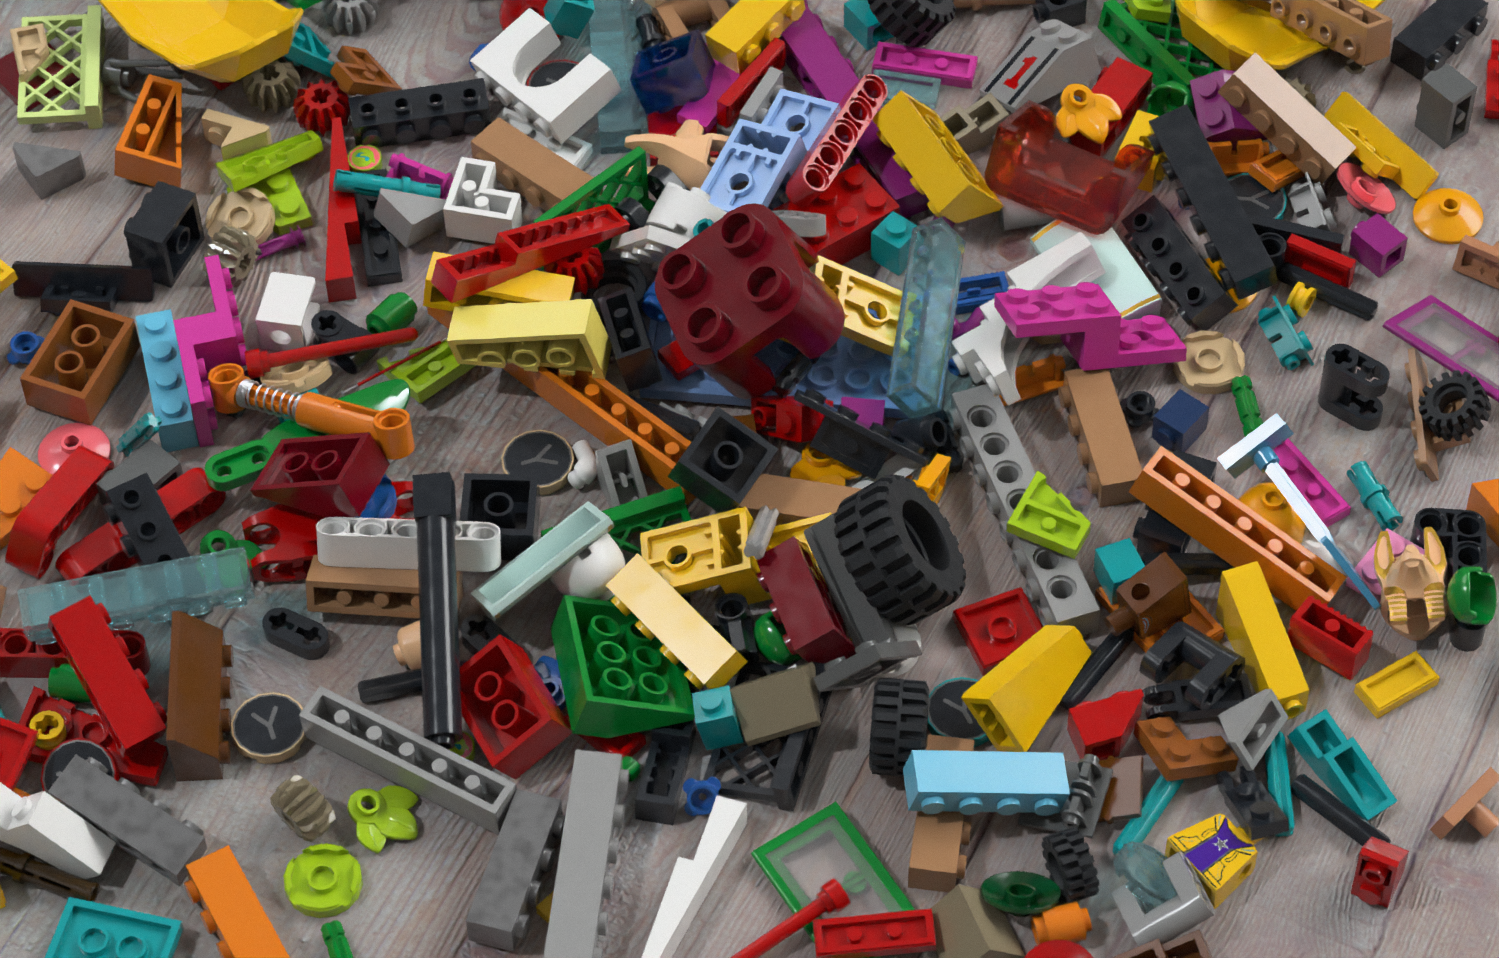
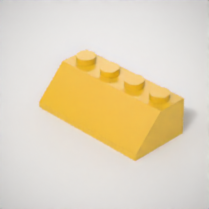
(934, 160)

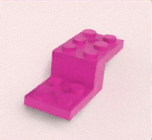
(1089, 326)
(209, 342)

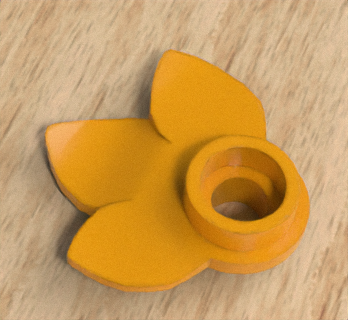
(1087, 117)
(822, 470)

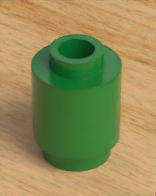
(392, 314)
(65, 685)

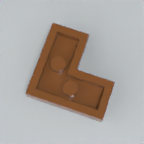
(361, 73)
(1181, 757)

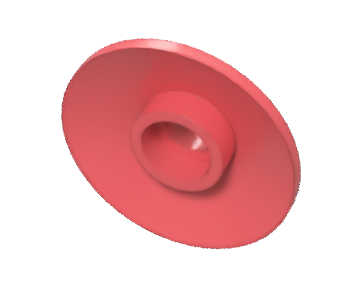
(1364, 189)
(57, 444)

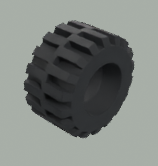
(913, 20)
(897, 723)

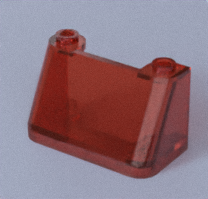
(1060, 177)

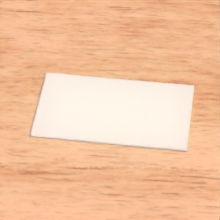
(896, 465)

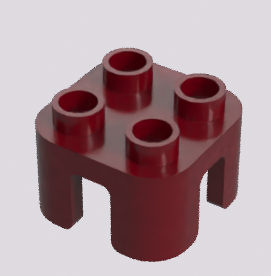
(741, 291)

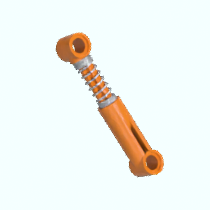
(389, 428)

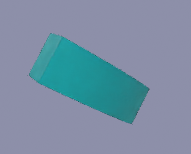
(1342, 765)

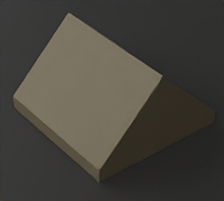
(777, 704)
(972, 928)

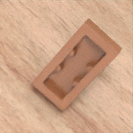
(1478, 260)
(1471, 808)

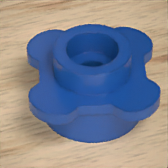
(22, 342)
(694, 788)

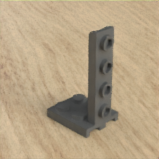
(871, 633)

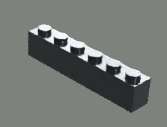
(1212, 202)

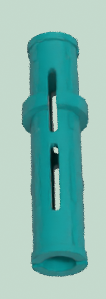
(370, 184)

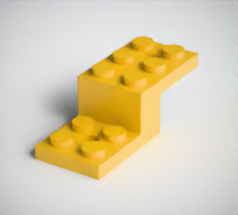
(858, 294)
(716, 552)

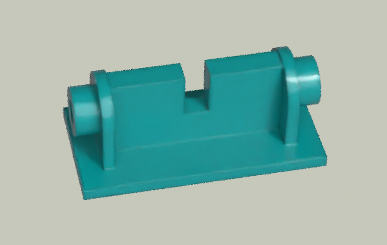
(1279, 322)

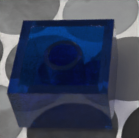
(672, 72)

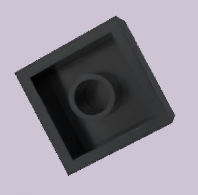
(165, 232)
(722, 462)
(509, 503)

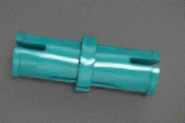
(1374, 496)

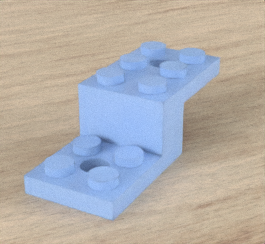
(766, 151)

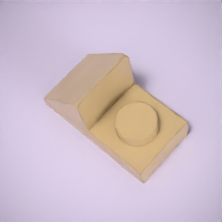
(234, 133)

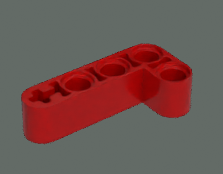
(54, 510)

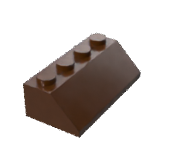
(198, 699)

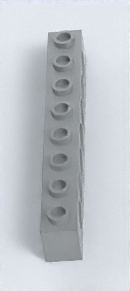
(1005, 474)

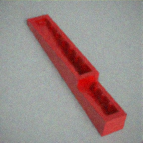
(342, 225)
(525, 250)

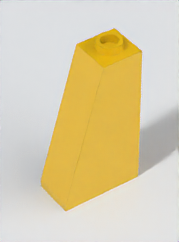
(1258, 635)
(1027, 687)

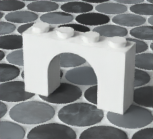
(554, 108)

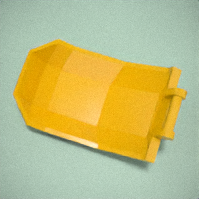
(1235, 31)
(210, 36)

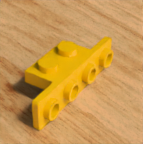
(1380, 148)

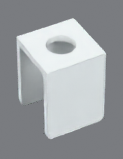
(286, 312)

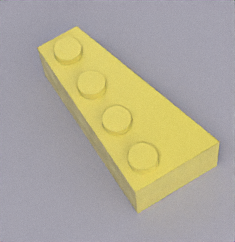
(531, 336)

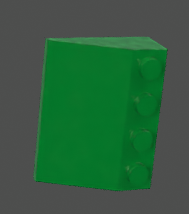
(613, 673)

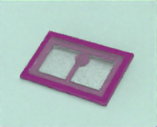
(1450, 340)

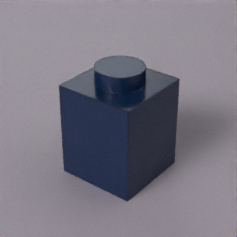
(1180, 422)

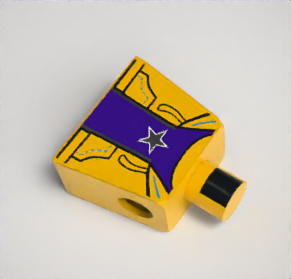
(1218, 853)

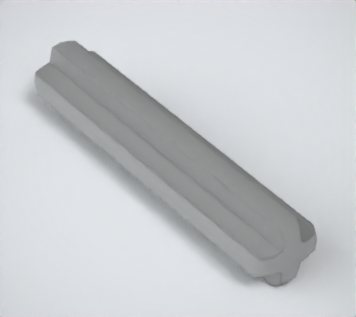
(761, 532)

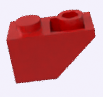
(785, 418)
(1104, 724)
(1378, 872)

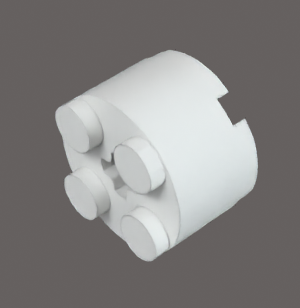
(681, 209)

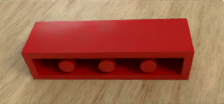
(107, 675)

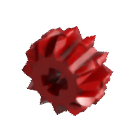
(320, 104)
(583, 265)

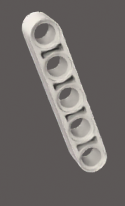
(394, 544)

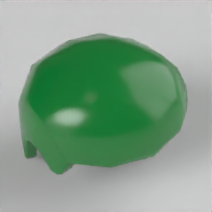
(1168, 97)
(1472, 596)
(770, 641)

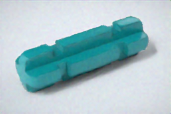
(139, 433)

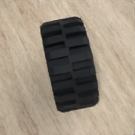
(899, 550)

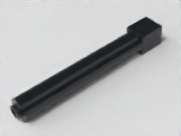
(438, 607)

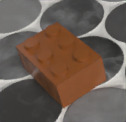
(80, 362)

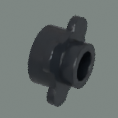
(1139, 401)

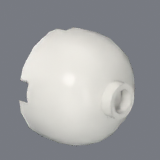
(591, 570)

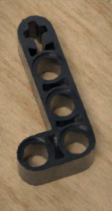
(1464, 543)

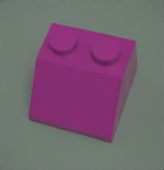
(1215, 115)

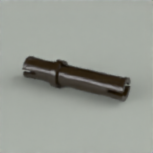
(26, 869)

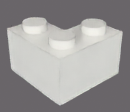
(476, 206)

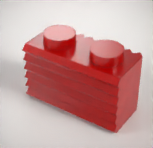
(1330, 637)

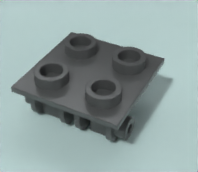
(1087, 788)

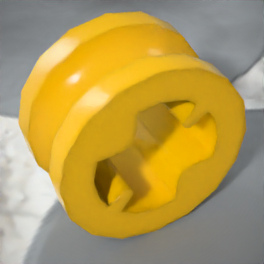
(1301, 299)
(55, 736)

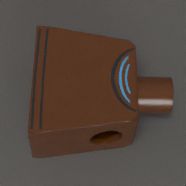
(1151, 599)

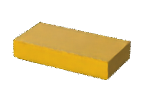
(1396, 684)

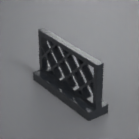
(790, 761)

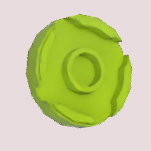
(323, 880)

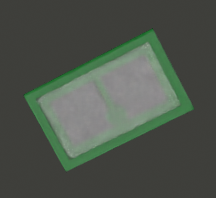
(826, 849)

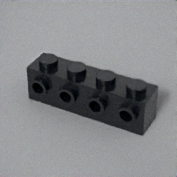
(421, 117)
(1178, 263)
(144, 524)

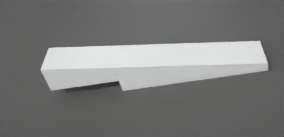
(694, 878)

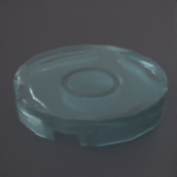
(1145, 872)

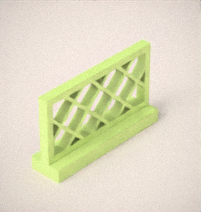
(91, 62)

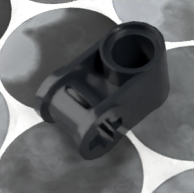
(331, 327)

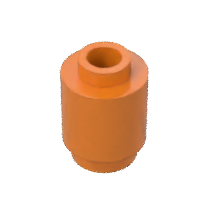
(1061, 923)

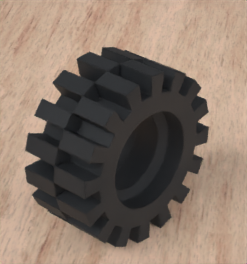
(1444, 393)
(1070, 865)

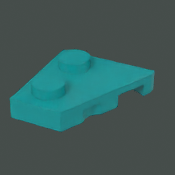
(309, 51)

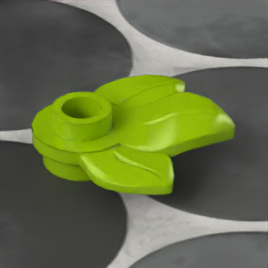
(387, 819)

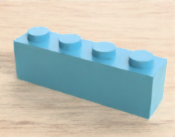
(167, 380)
(985, 782)

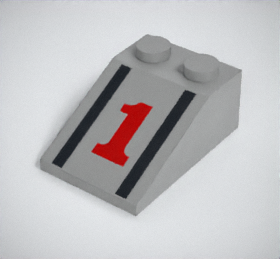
(1043, 65)

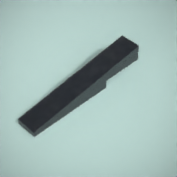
(666, 769)

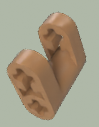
(678, 14)

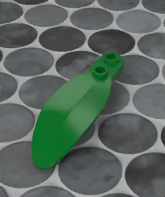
(241, 460)

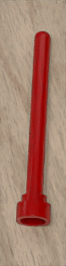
(260, 362)
(829, 899)

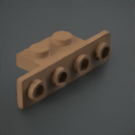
(1428, 443)

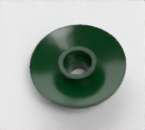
(1020, 892)

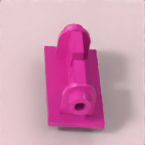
(418, 172)

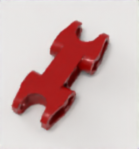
(296, 537)

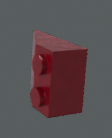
(323, 474)

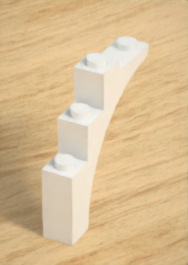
(991, 349)
(53, 833)

